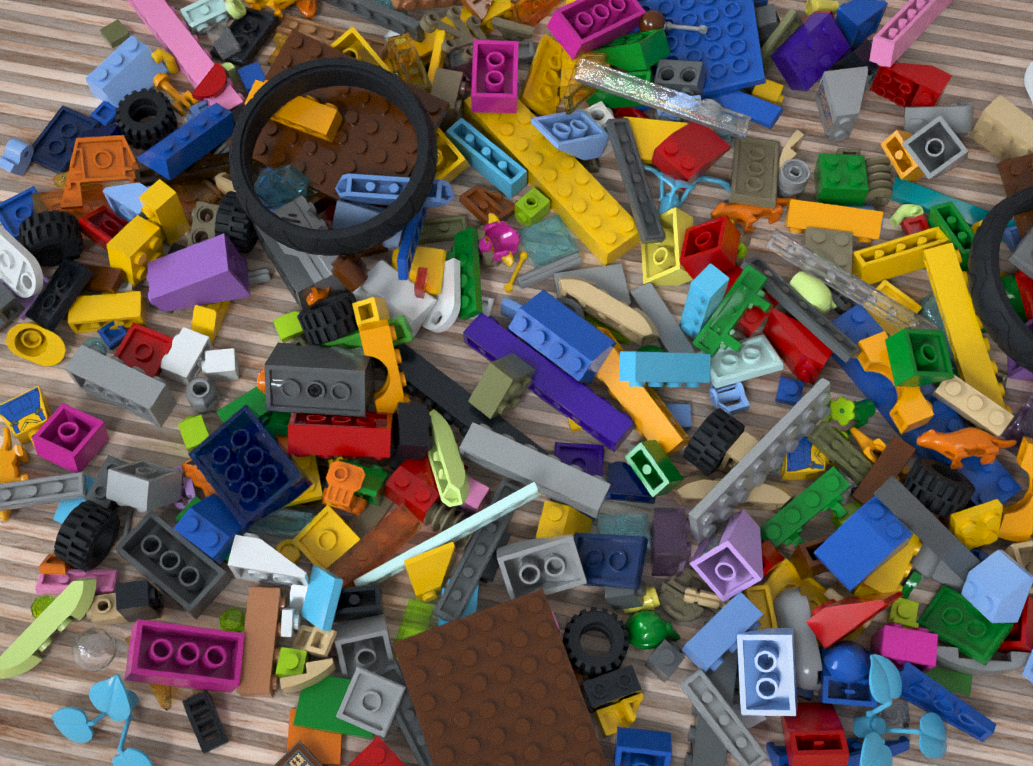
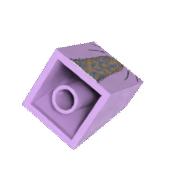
(731, 556)

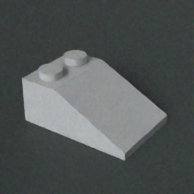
(541, 564)

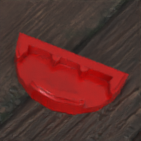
(212, 84)

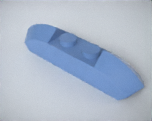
(386, 189)

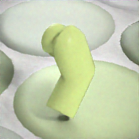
(904, 212)

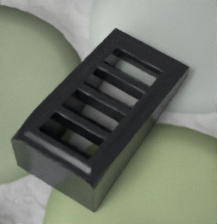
(194, 701)

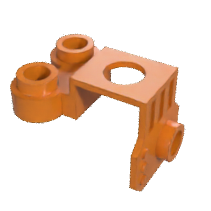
(343, 482)

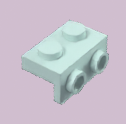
(204, 14)

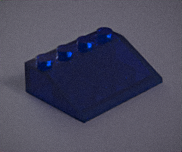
(249, 467)

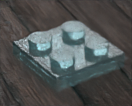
(547, 241)

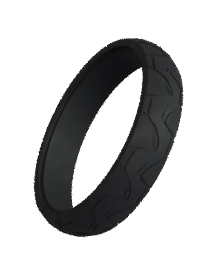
(312, 76)
(986, 283)

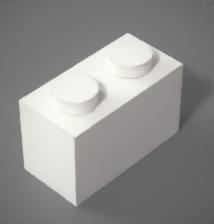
(185, 356)

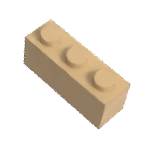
(973, 406)

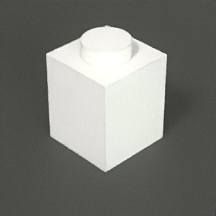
(221, 365)

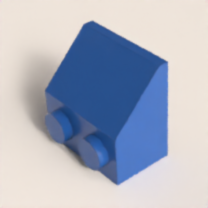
(860, 19)
(211, 527)
(642, 747)

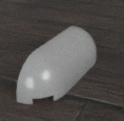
(793, 612)

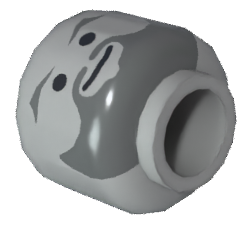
(203, 394)

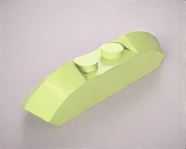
(446, 463)
(24, 651)

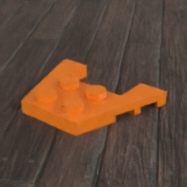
(97, 161)

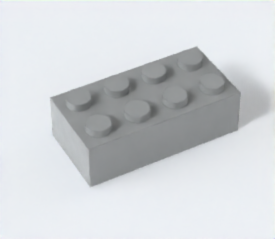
(121, 385)

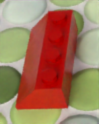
(340, 435)

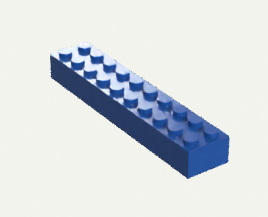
(989, 480)

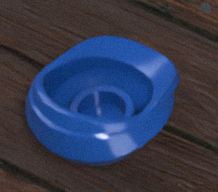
(847, 661)

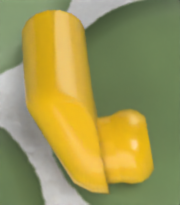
(170, 61)

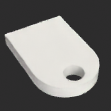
(18, 267)
(447, 302)

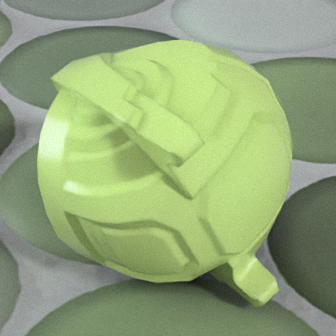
(813, 291)

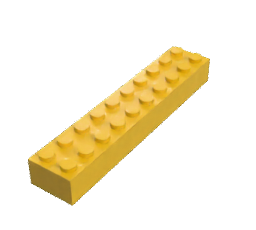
(563, 180)

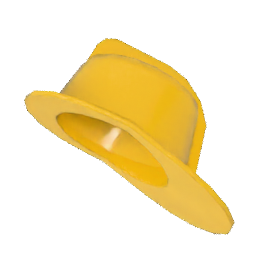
(35, 344)

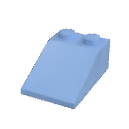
(573, 133)

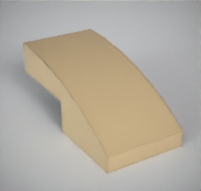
(791, 146)
(314, 640)
(315, 672)

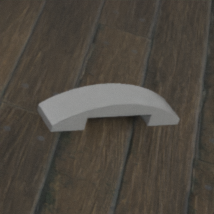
(949, 659)

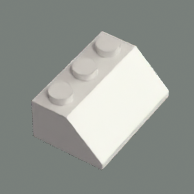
(399, 295)

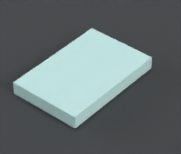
(754, 360)

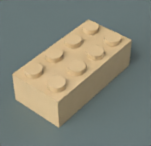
(1004, 130)

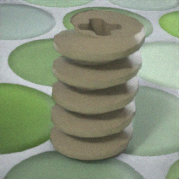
(878, 181)
(442, 520)

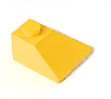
(428, 258)
(430, 571)

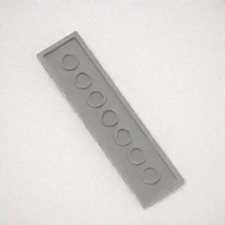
(761, 459)

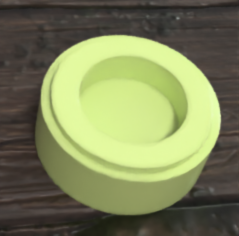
(235, 8)

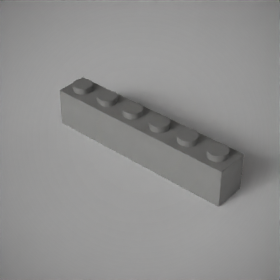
(527, 465)

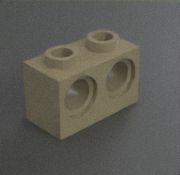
(199, 224)

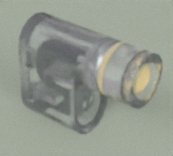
(895, 714)

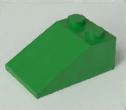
(636, 50)

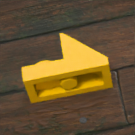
(209, 318)

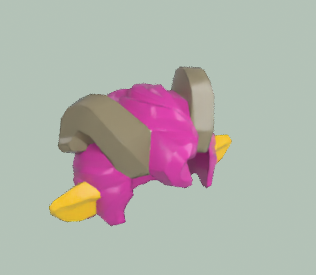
(497, 242)

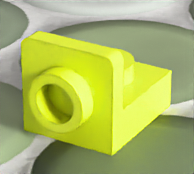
(904, 613)

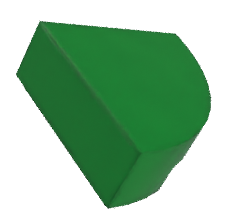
(909, 584)

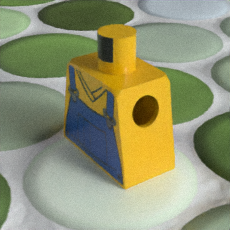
(26, 414)
(804, 462)

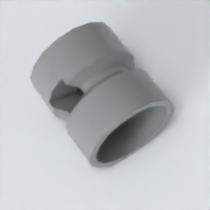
(792, 178)

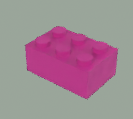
(494, 76)

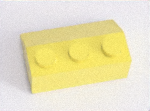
(662, 259)

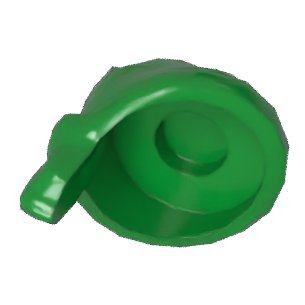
(649, 630)

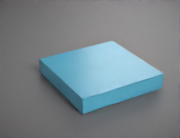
(322, 598)

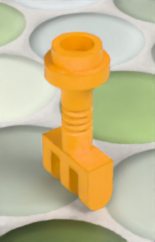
(161, 82)

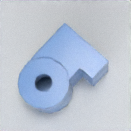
(16, 156)

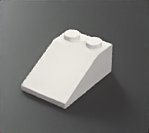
(259, 562)

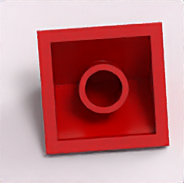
(101, 225)

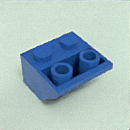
(842, 693)

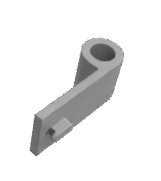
(957, 116)
(930, 565)

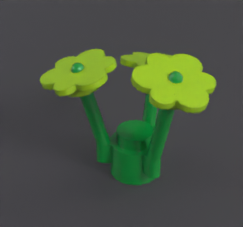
(849, 410)

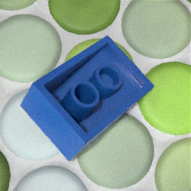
(863, 543)

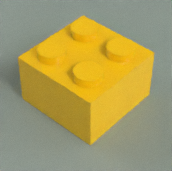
(134, 248)

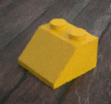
(561, 520)

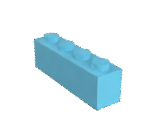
(487, 158)
(703, 299)
(664, 367)

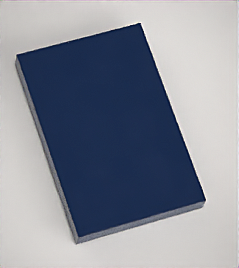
(54, 143)
(612, 559)

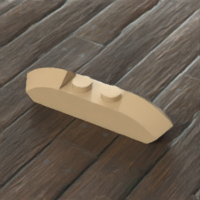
(609, 311)
(767, 497)

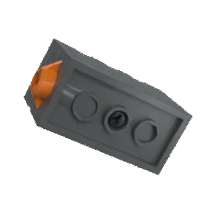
(318, 380)

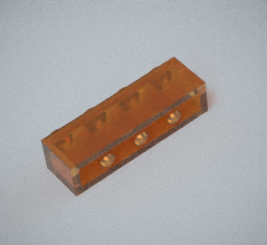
(376, 546)

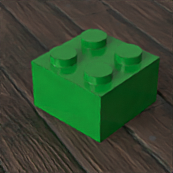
(841, 180)

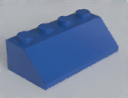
(189, 142)
(562, 336)

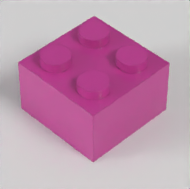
(70, 438)
(905, 645)

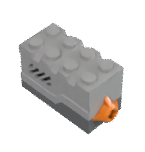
(304, 274)

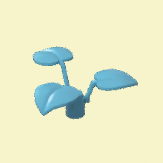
(671, 200)
(884, 686)
(113, 700)

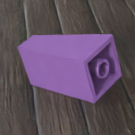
(198, 275)

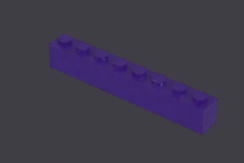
(552, 384)

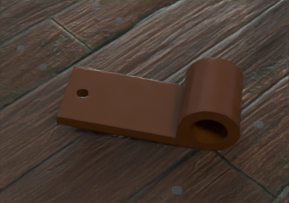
(350, 270)

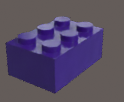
(810, 51)

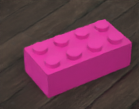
(593, 23)
(184, 656)

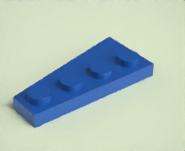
(934, 698)

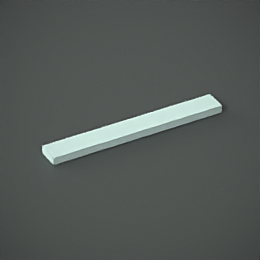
(453, 534)

